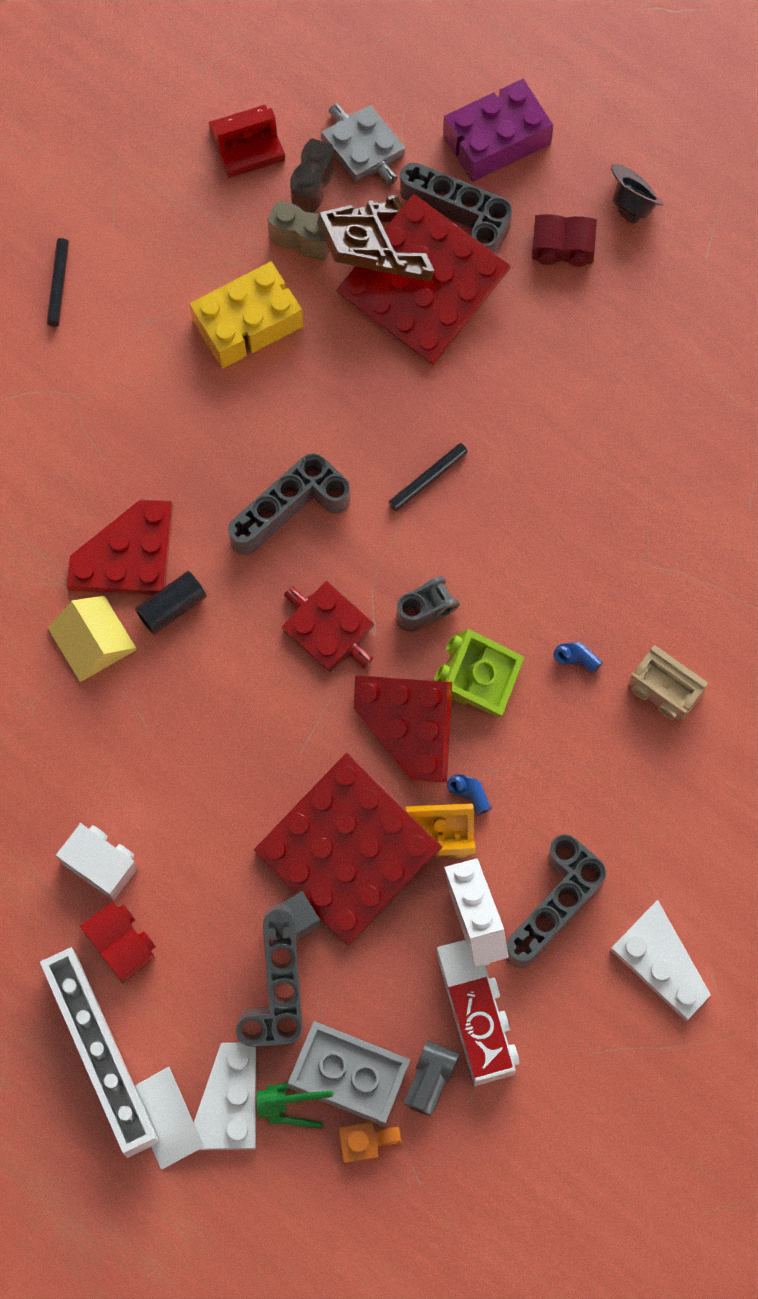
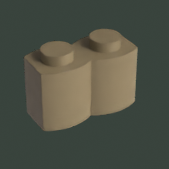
(297, 230)

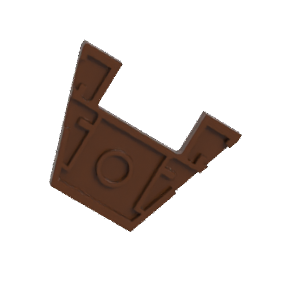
(360, 240)

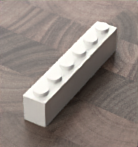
(99, 1052)

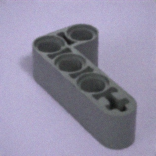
(417, 178)
(286, 507)
(551, 907)
(276, 974)

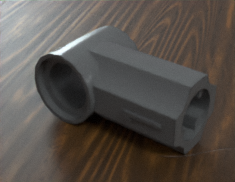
(433, 1070)

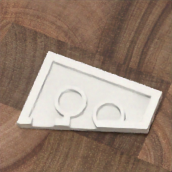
(662, 962)
(229, 1101)

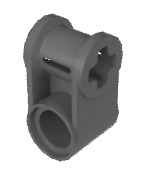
(431, 602)

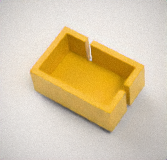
(248, 306)

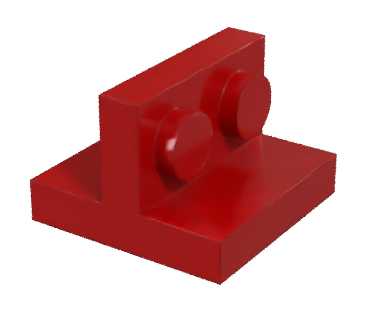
(247, 140)

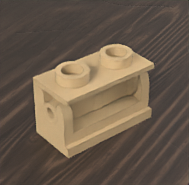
(667, 684)

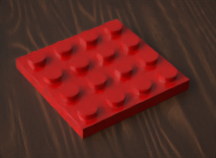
(421, 311)
(348, 848)

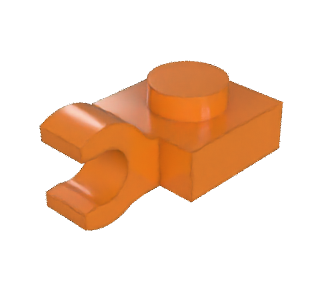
(362, 1142)

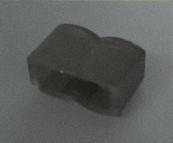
(312, 175)

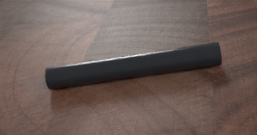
(57, 282)
(428, 476)

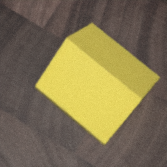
(90, 636)

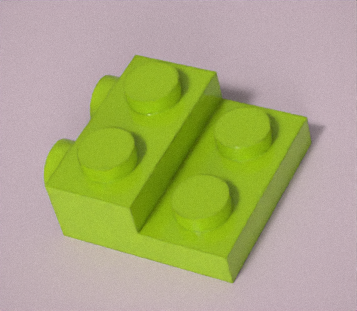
(480, 671)

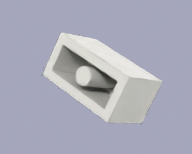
(97, 861)

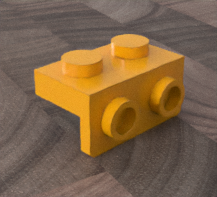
(450, 826)

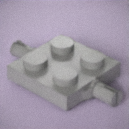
(363, 143)

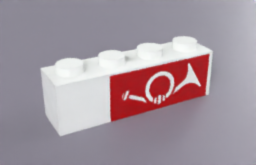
(477, 1015)

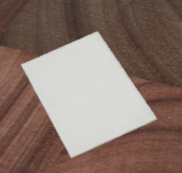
(168, 1118)

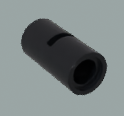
(170, 602)

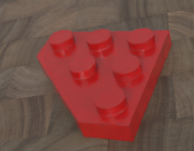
(127, 553)
(409, 721)

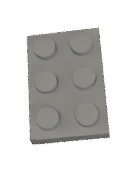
(357, 1072)

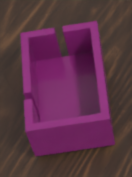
(497, 130)

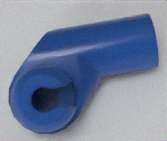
(576, 653)
(469, 789)

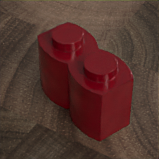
(564, 239)

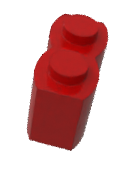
(118, 941)

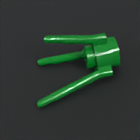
(274, 1102)

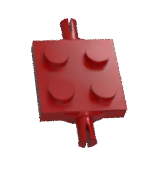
(328, 626)

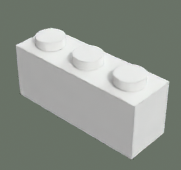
(476, 912)

